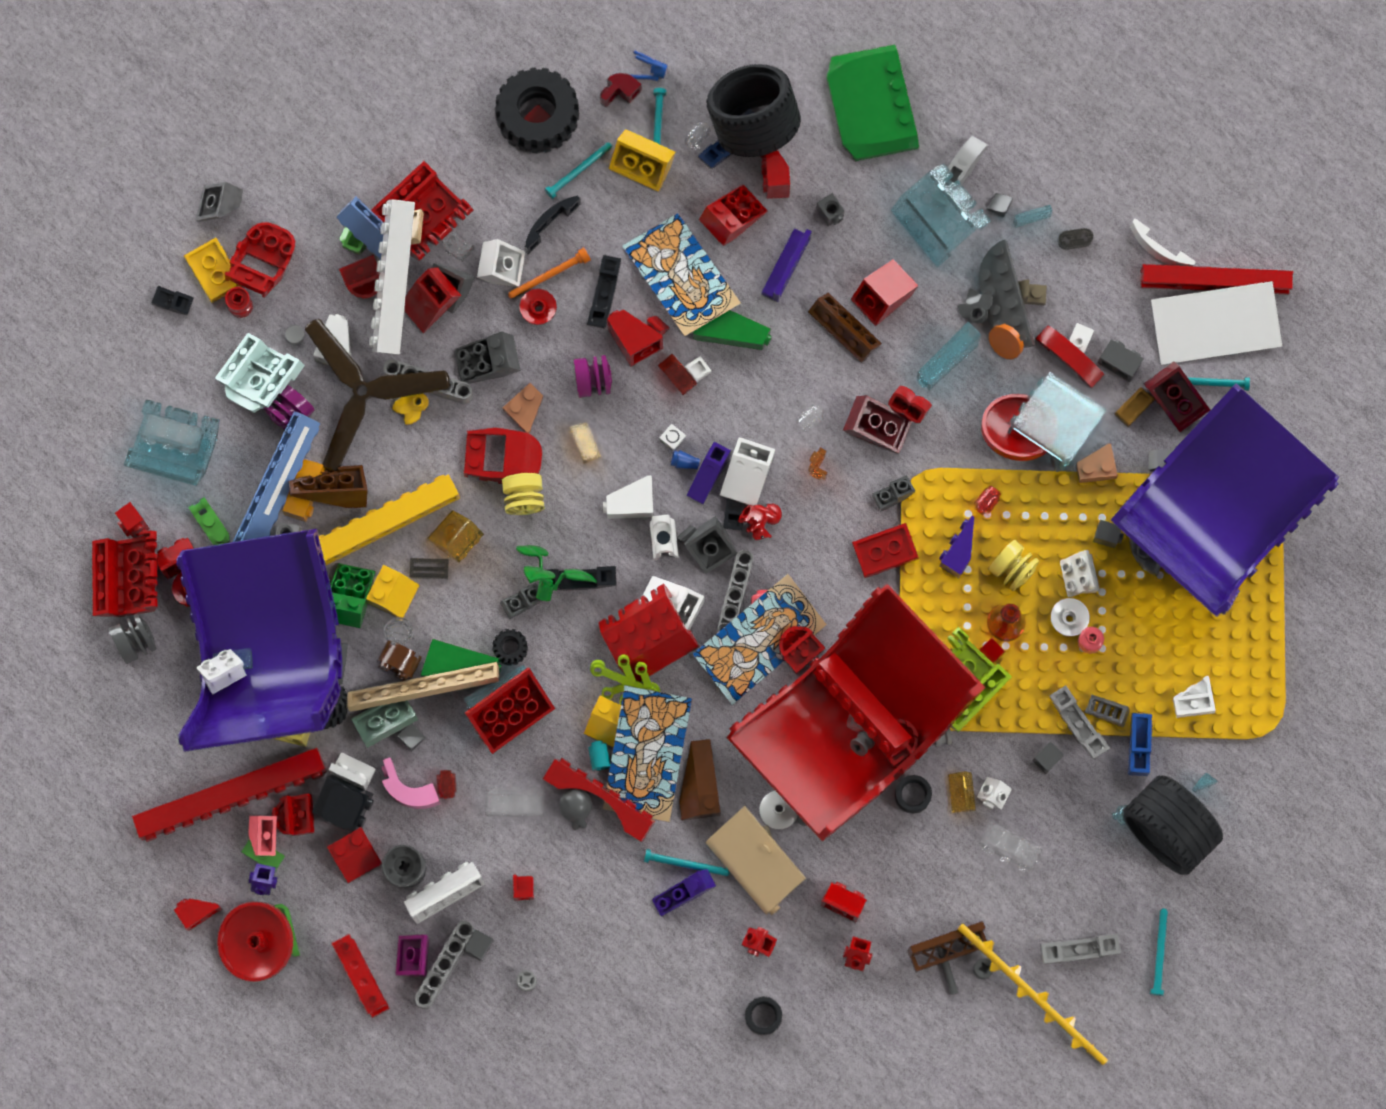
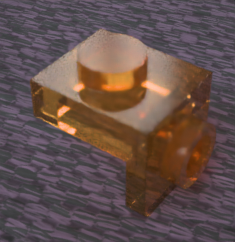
(816, 460)

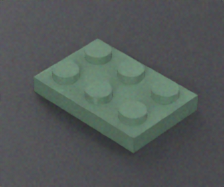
(383, 721)

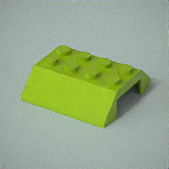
(990, 675)

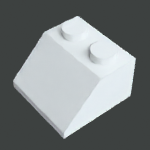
(501, 263)

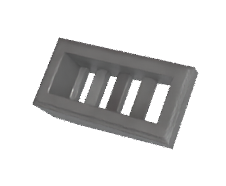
(1119, 722)

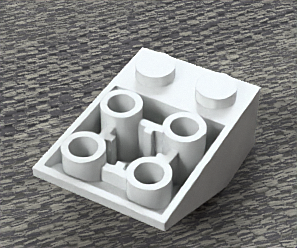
(747, 472)
(684, 600)

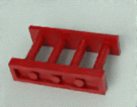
(360, 976)

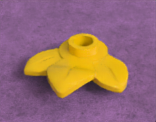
(408, 407)

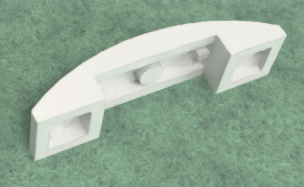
(1141, 231)

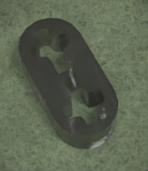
(1074, 234)

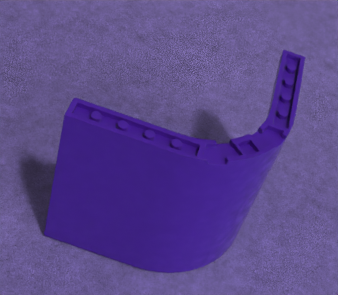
(1225, 499)
(281, 606)

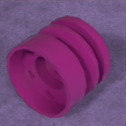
(592, 376)
(290, 402)

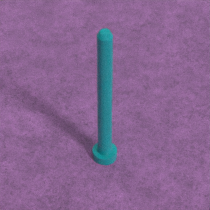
(659, 93)
(551, 191)
(1221, 382)
(684, 863)
(1157, 991)

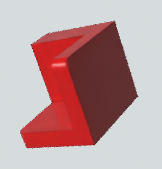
(523, 887)

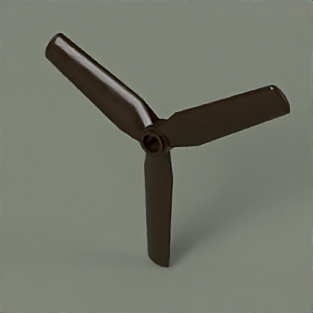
(382, 388)

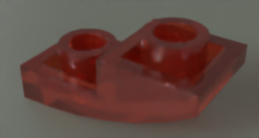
(677, 374)

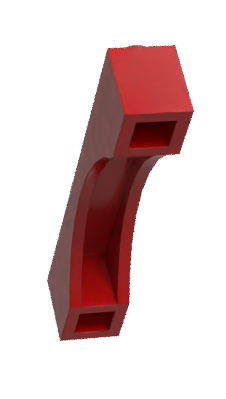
(633, 821)

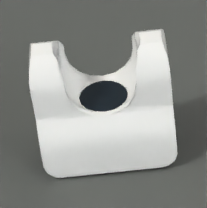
(663, 536)

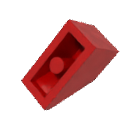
(194, 912)

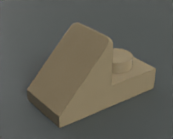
(1033, 293)

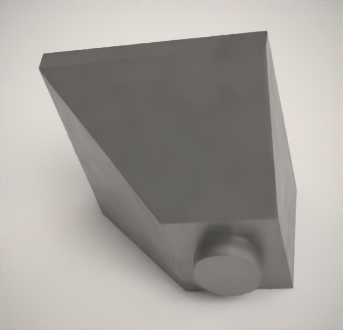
(218, 201)

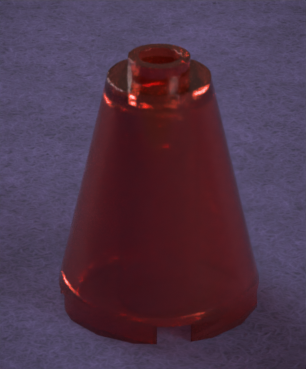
(1006, 622)

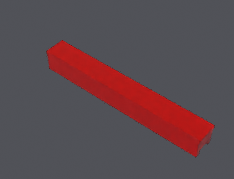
(1212, 278)

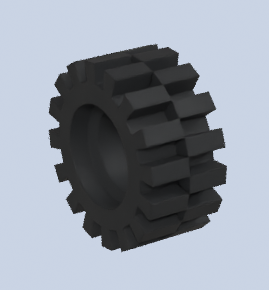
(506, 636)

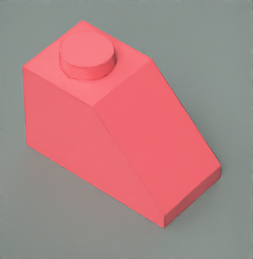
(263, 834)

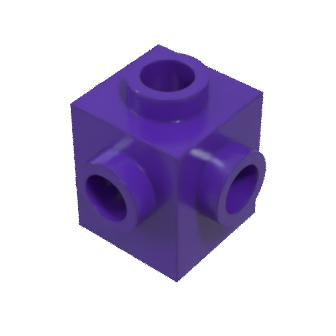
(263, 879)

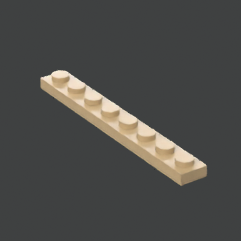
(423, 686)

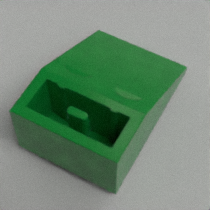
(350, 589)

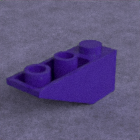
(709, 472)
(959, 554)
(684, 892)

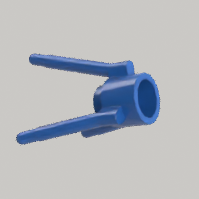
(658, 68)

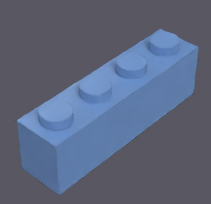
(362, 224)

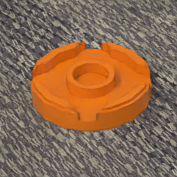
(1006, 341)

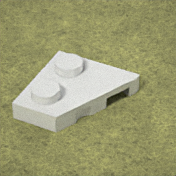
(1195, 700)

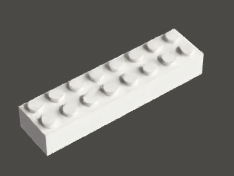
(392, 276)

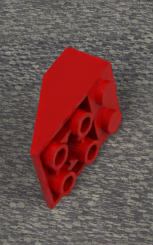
(775, 176)
(732, 214)
(430, 298)

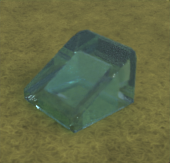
(1204, 782)

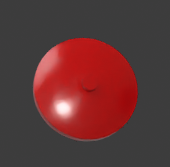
(995, 429)
(255, 941)

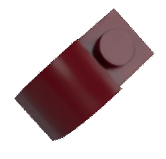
(622, 85)

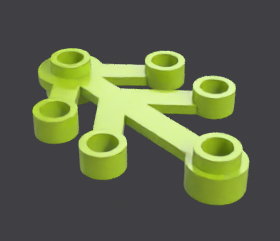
(627, 680)

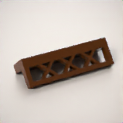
(842, 328)
(941, 941)

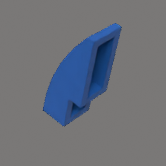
(1140, 744)

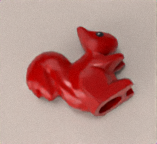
(758, 516)

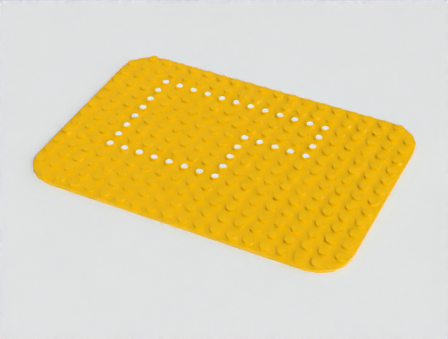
(1151, 625)

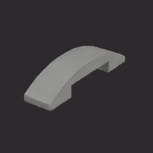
(1078, 723)
(1080, 949)

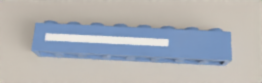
(274, 484)

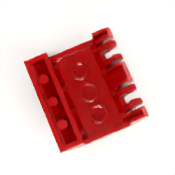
(436, 202)
(124, 576)
(648, 633)

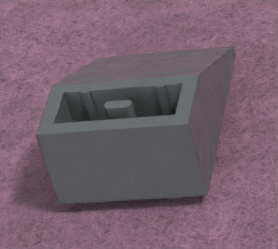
(488, 358)

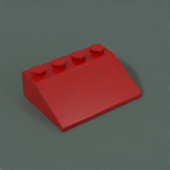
(509, 710)

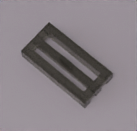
(445, 569)

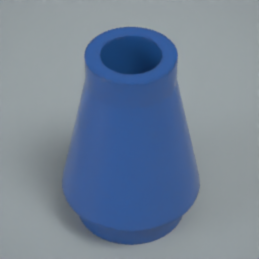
(684, 461)

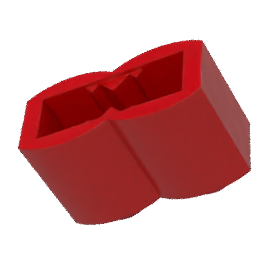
(912, 406)

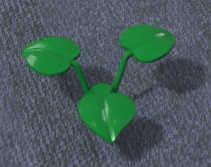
(545, 585)

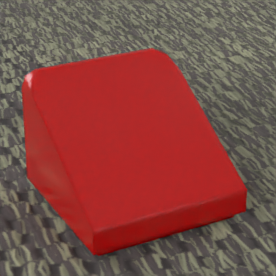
(537, 115)
(657, 324)
(992, 650)

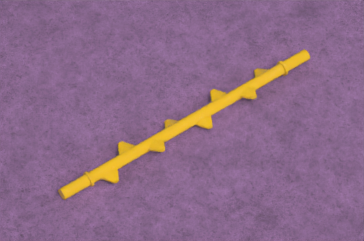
(1040, 998)

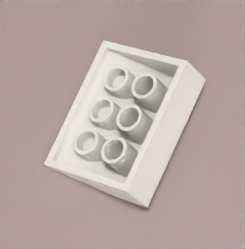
(444, 892)

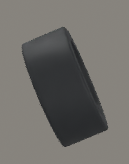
(918, 780)
(778, 1015)

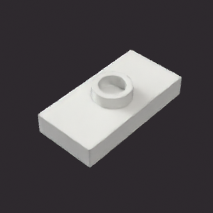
(1081, 336)

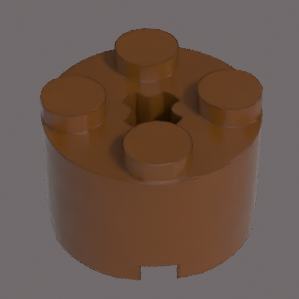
(398, 660)

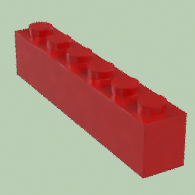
(862, 705)

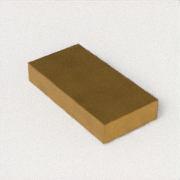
(1134, 406)

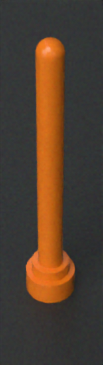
(580, 257)

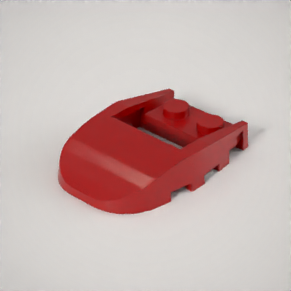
(269, 244)
(521, 455)

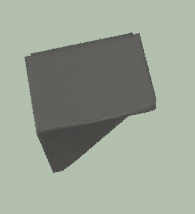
(411, 736)

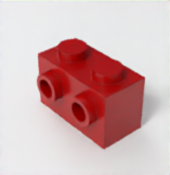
(131, 521)

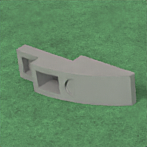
(966, 160)

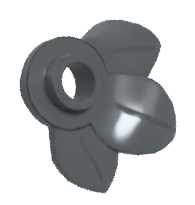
(976, 303)

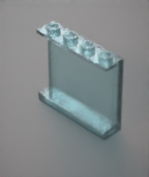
(1057, 418)

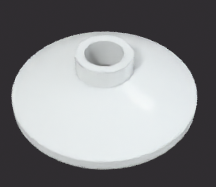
(1072, 608)
(776, 819)

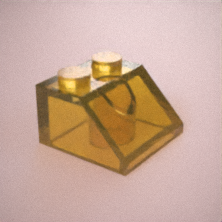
(456, 536)

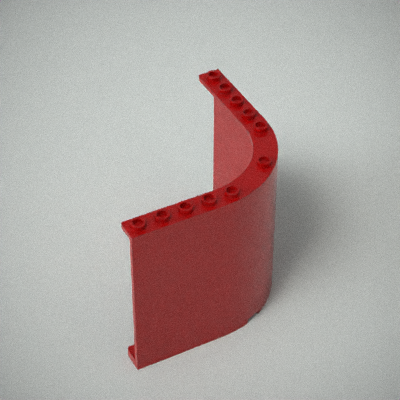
(803, 734)

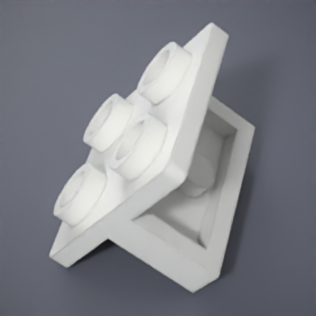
(1079, 574)
(222, 670)
(352, 771)

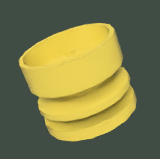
(523, 494)
(1014, 565)

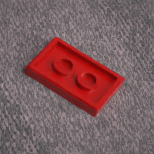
(885, 550)

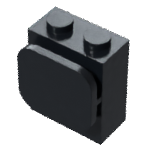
(343, 803)

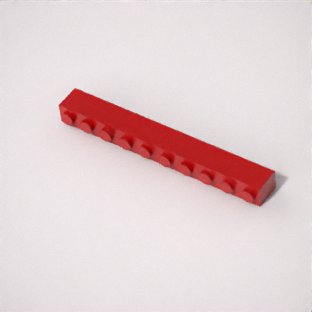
(229, 794)

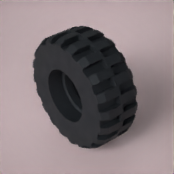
(530, 85)

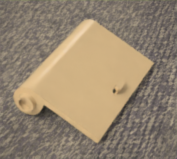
(755, 860)

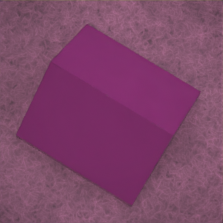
(412, 955)

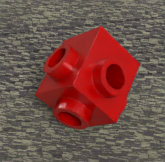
(759, 942)
(857, 954)

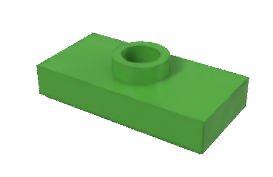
(273, 861)

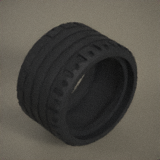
(761, 131)
(1173, 824)

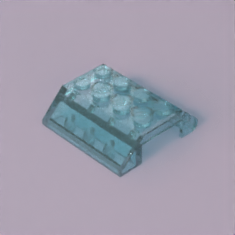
(938, 214)
(173, 463)

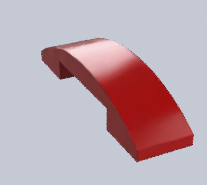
(1070, 355)

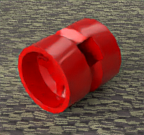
(239, 302)

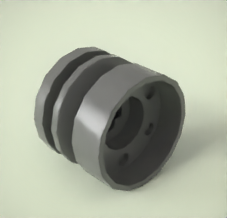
(132, 638)
(394, 861)

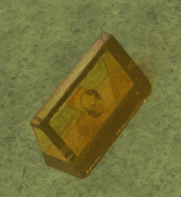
(585, 442)
(962, 792)

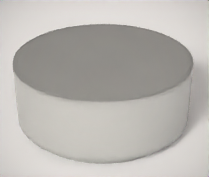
(295, 335)

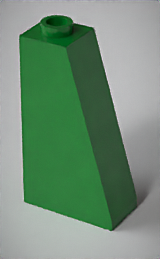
(734, 331)
(448, 657)

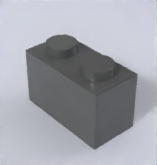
(1120, 360)

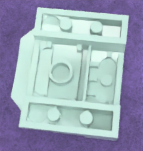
(257, 374)

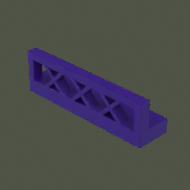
(786, 264)

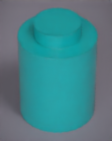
(599, 756)

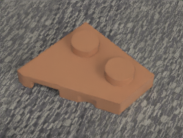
(524, 407)
(1097, 466)

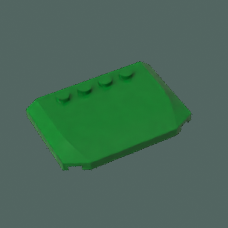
(872, 103)

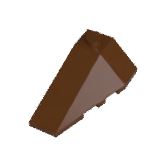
(338, 488)
(699, 786)

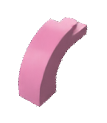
(413, 798)

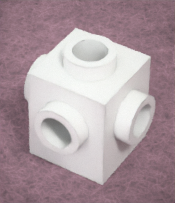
(994, 793)

